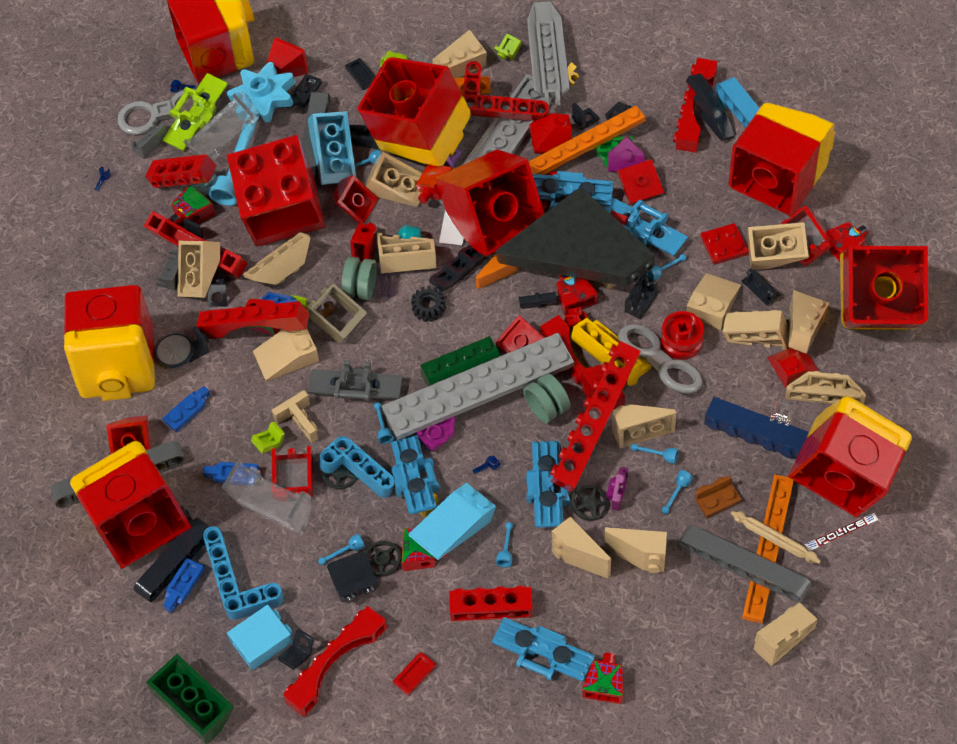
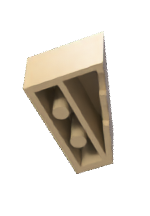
(460, 53)
(405, 254)
(805, 320)
(757, 327)
(784, 633)

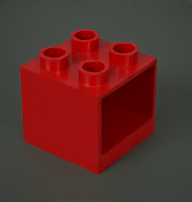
(275, 190)

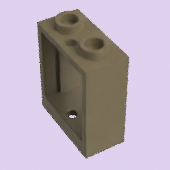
(345, 301)

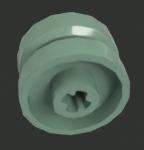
(359, 278)
(546, 398)

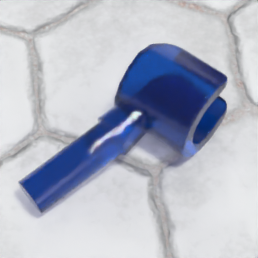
(176, 85)
(103, 176)
(491, 462)

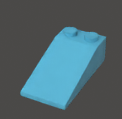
(332, 146)
(453, 521)

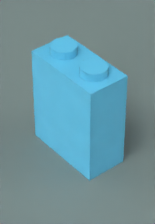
(260, 637)

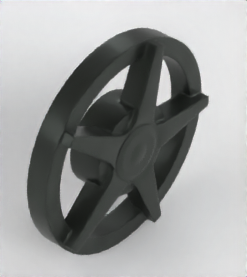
(340, 474)
(589, 502)
(382, 557)

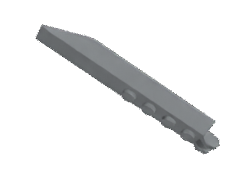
(547, 52)

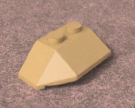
(281, 262)
(823, 388)

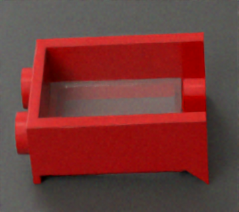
(817, 238)
(293, 471)

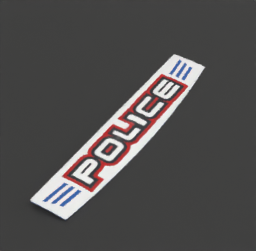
(841, 532)

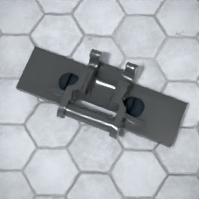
(372, 384)

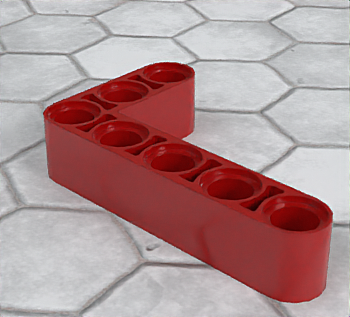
(497, 101)

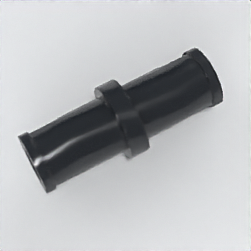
(537, 299)

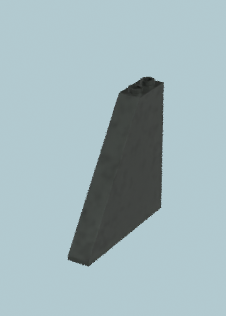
(579, 242)

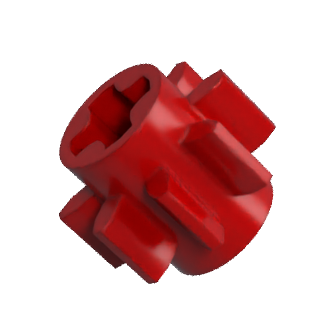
(574, 317)

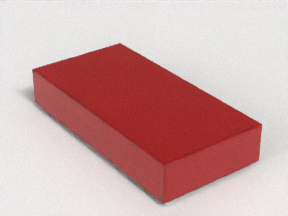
(414, 673)

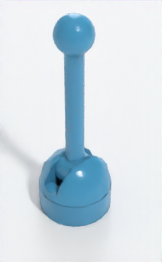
(372, 158)
(656, 272)
(384, 434)
(670, 454)
(683, 480)
(355, 543)
(504, 557)

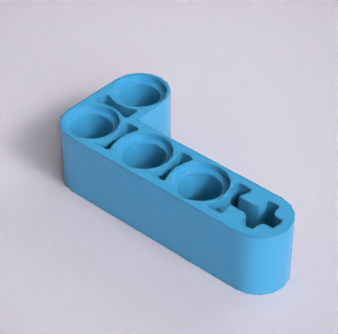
(735, 97)
(381, 482)

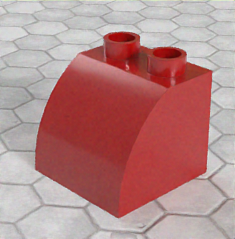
(491, 199)

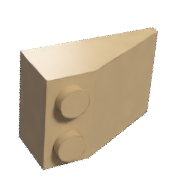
(394, 180)
(776, 245)
(196, 267)
(713, 300)
(285, 353)
(641, 423)
(638, 547)
(579, 549)

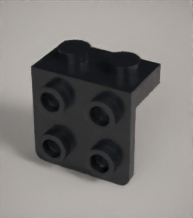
(352, 576)

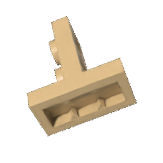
(294, 408)

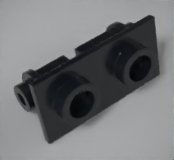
(760, 287)

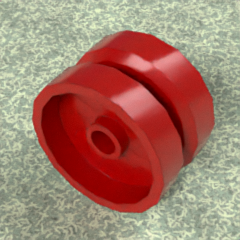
(682, 335)

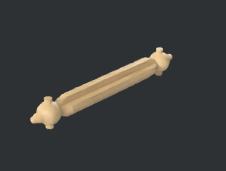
(775, 537)

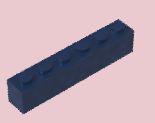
(755, 428)

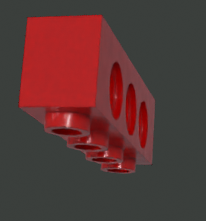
(180, 171)
(482, 611)

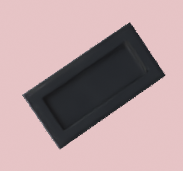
(360, 73)

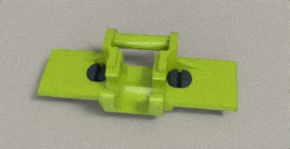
(199, 115)

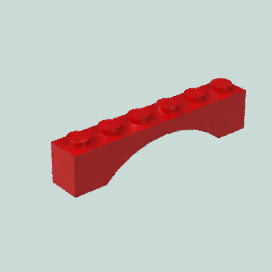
(689, 131)
(173, 233)
(285, 316)
(558, 325)
(362, 630)

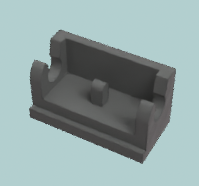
(150, 140)
(169, 276)

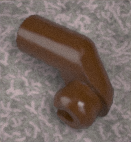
(328, 309)

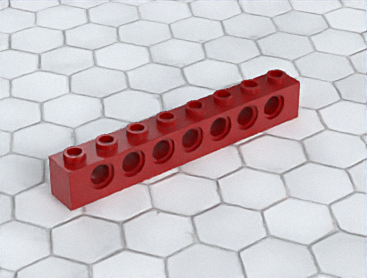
(628, 357)

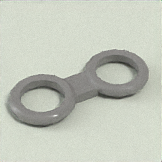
(158, 111)
(661, 360)

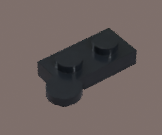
(303, 91)

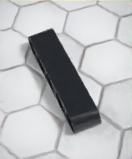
(169, 562)

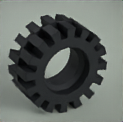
(432, 312)

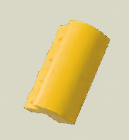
(598, 340)

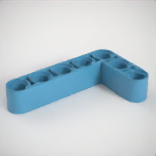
(228, 581)

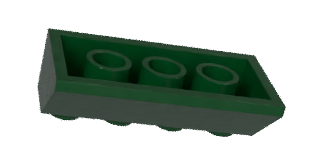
(459, 361)
(190, 698)

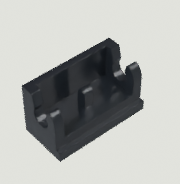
(641, 297)

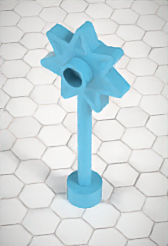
(267, 93)

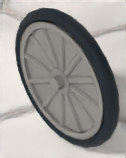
(174, 350)

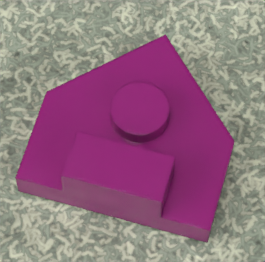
(624, 155)
(437, 434)
(617, 488)

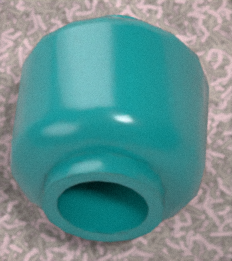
(409, 231)

